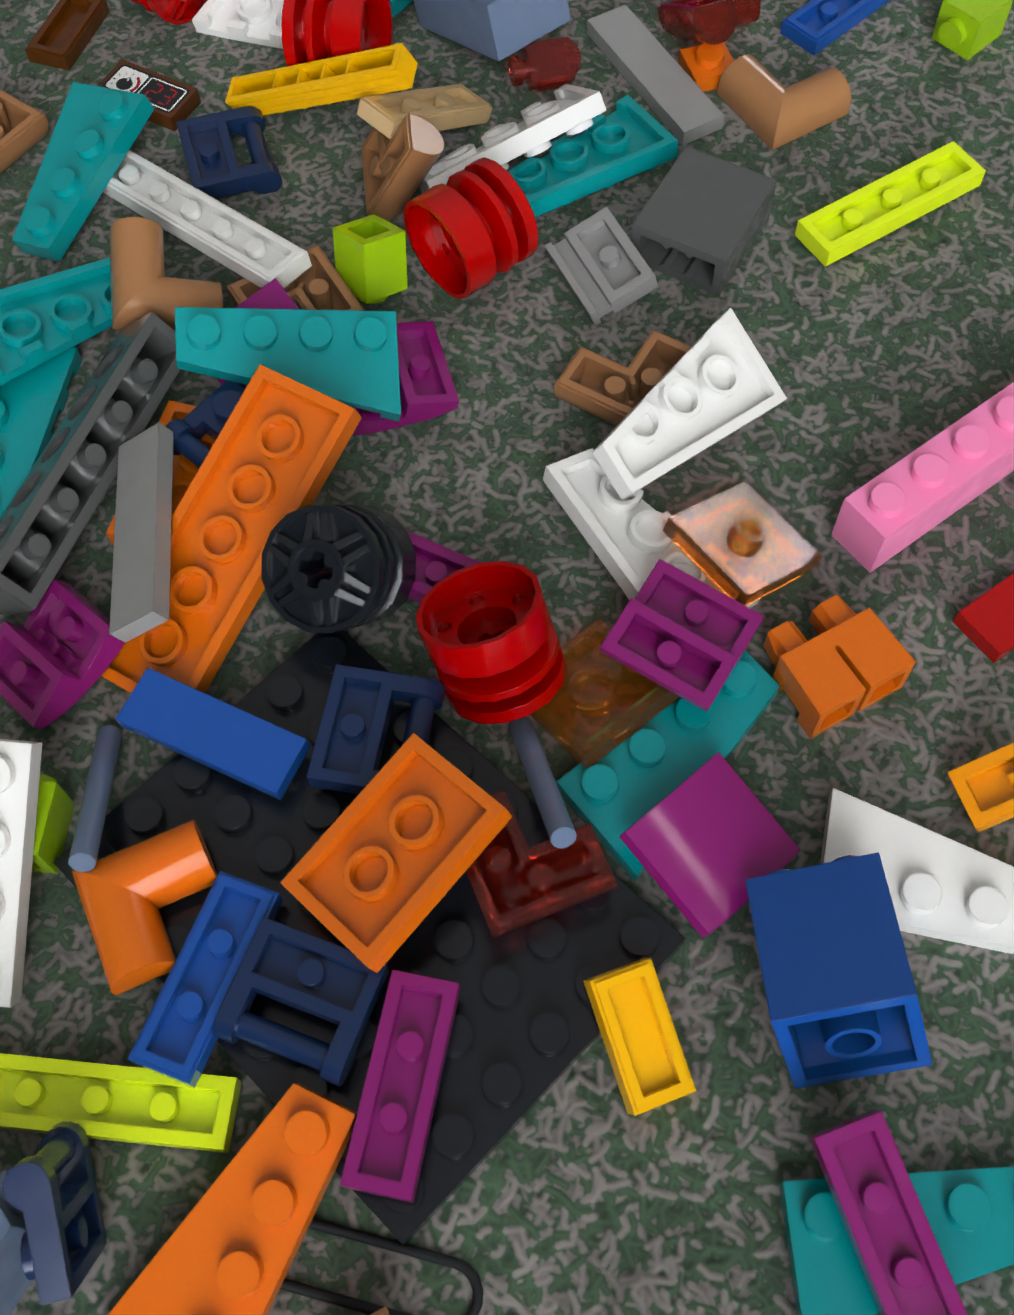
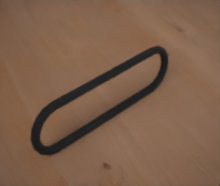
(387, 1244)

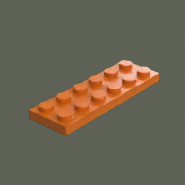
(257, 471)

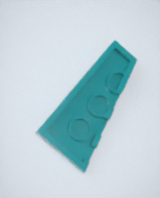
(596, 158)
(52, 316)
(331, 351)
(28, 416)

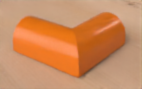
(125, 900)

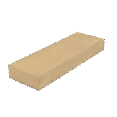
(442, 106)

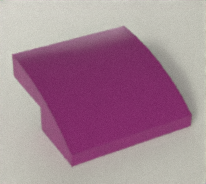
(423, 380)
(682, 634)
(54, 654)
(707, 842)

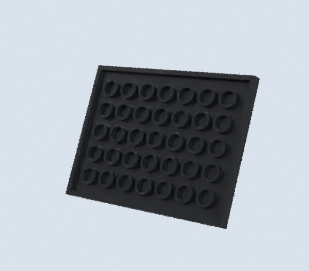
(520, 994)

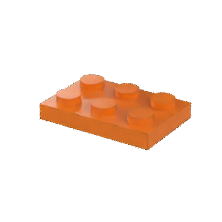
(395, 852)

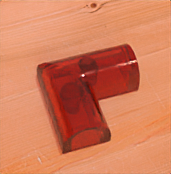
(707, 20)
(529, 883)

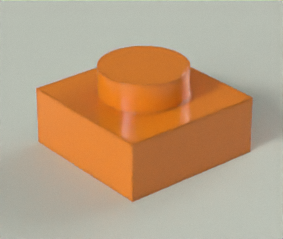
(705, 64)

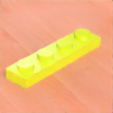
(889, 203)
(117, 1102)

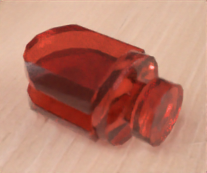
(545, 64)

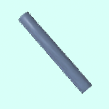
(543, 783)
(95, 800)

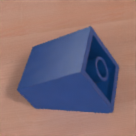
(836, 971)

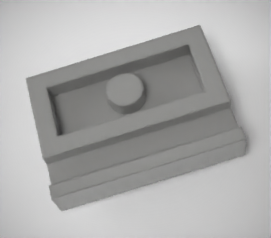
(602, 265)

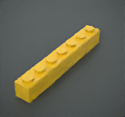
(325, 80)

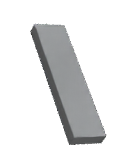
(655, 75)
(142, 534)

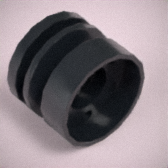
(368, 558)

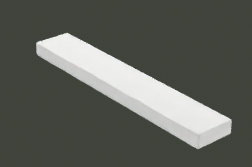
(206, 223)

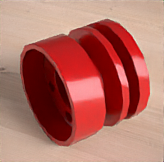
(333, 28)
(471, 227)
(492, 642)

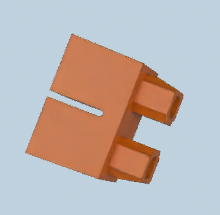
(841, 668)

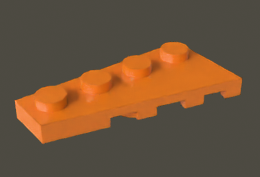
(251, 1219)

